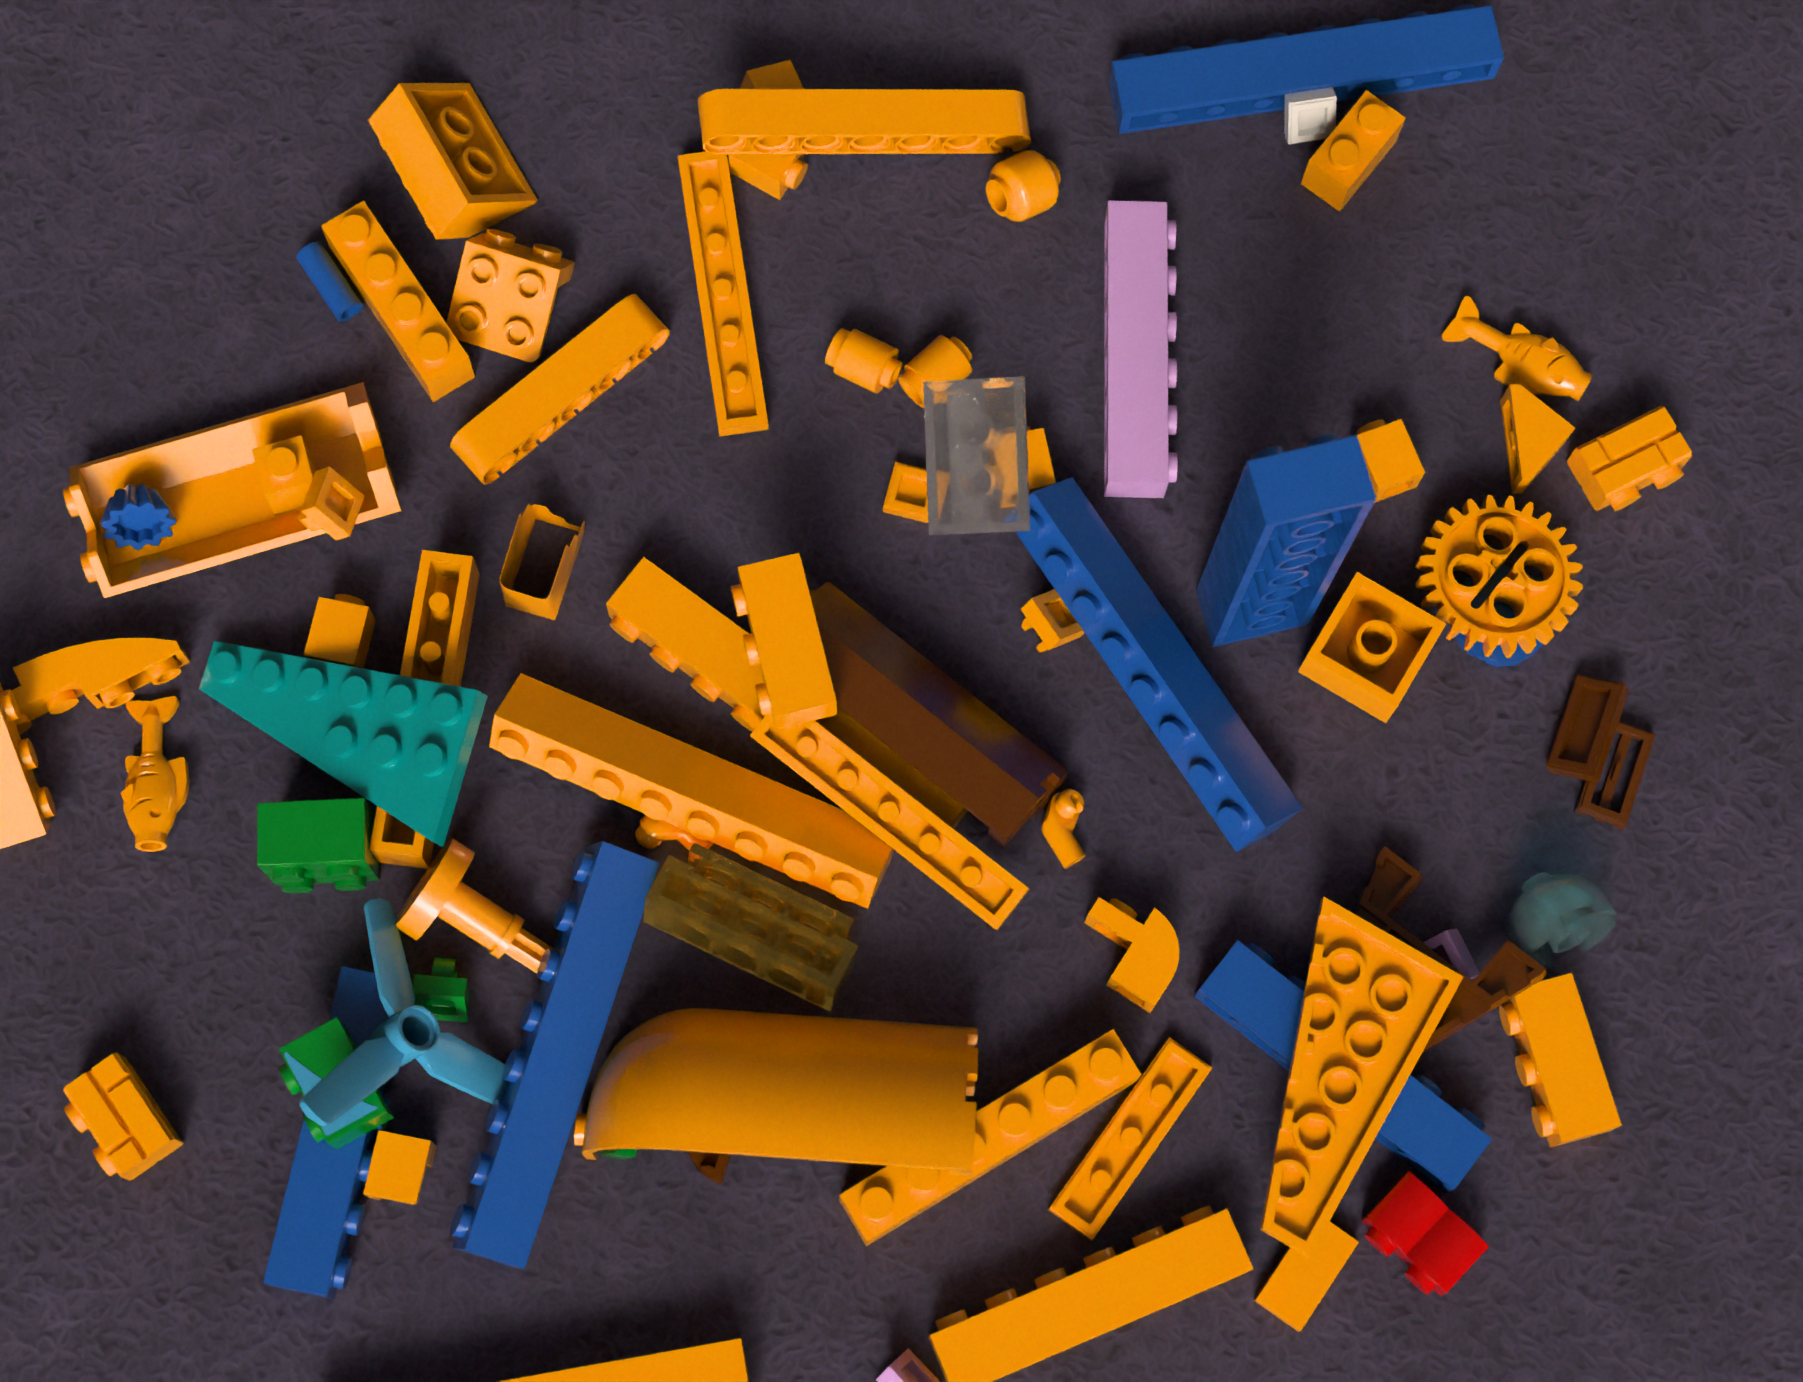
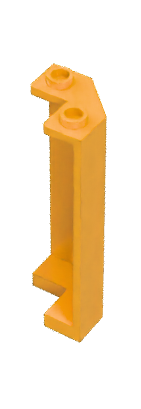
(217, 491)

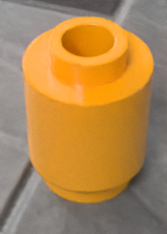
(864, 360)
(938, 361)

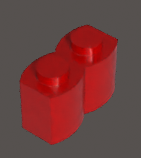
(1424, 1235)

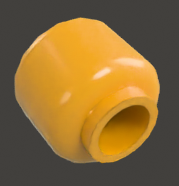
(1023, 186)

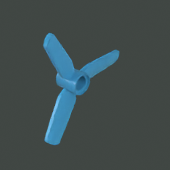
(407, 1035)

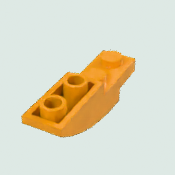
(100, 669)

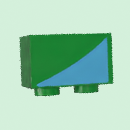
(309, 1061)

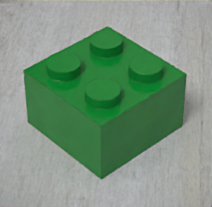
(316, 844)

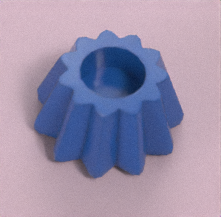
(137, 517)

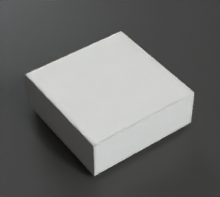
(1309, 115)

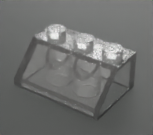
(976, 456)

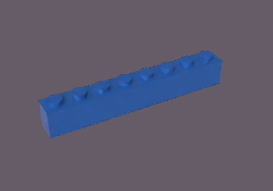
(1256, 74)
(1156, 666)
(554, 1055)

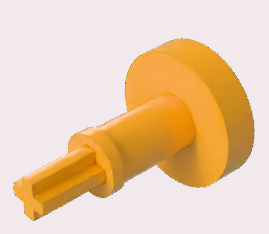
(446, 896)

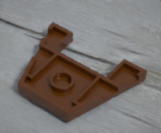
(1499, 981)

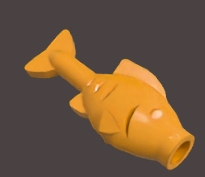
(1527, 358)
(154, 785)

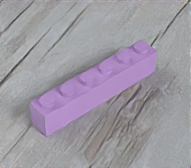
(1137, 350)

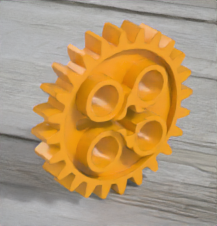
(1536, 604)

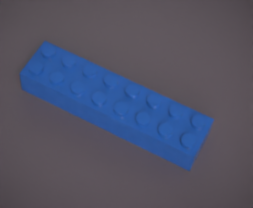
(1284, 538)

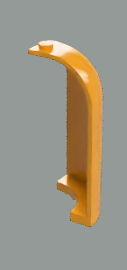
(788, 1089)

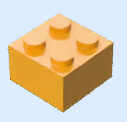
(1371, 647)

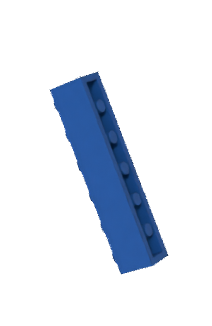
(1267, 1009)
(325, 1182)

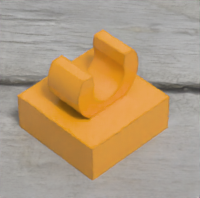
(331, 504)
(1050, 621)

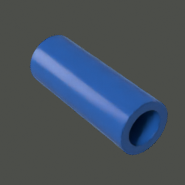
(329, 281)

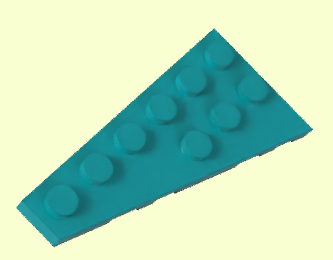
(372, 730)

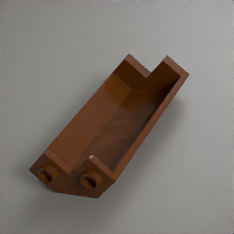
(932, 719)

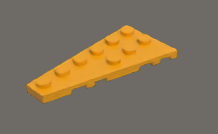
(1355, 1044)

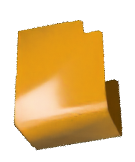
(542, 607)

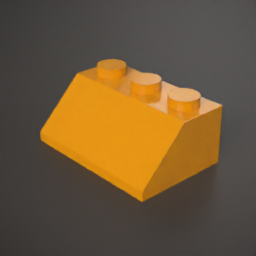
(450, 158)

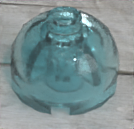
(1559, 910)

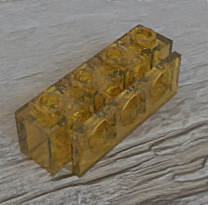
(754, 924)

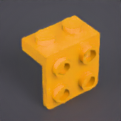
(506, 294)

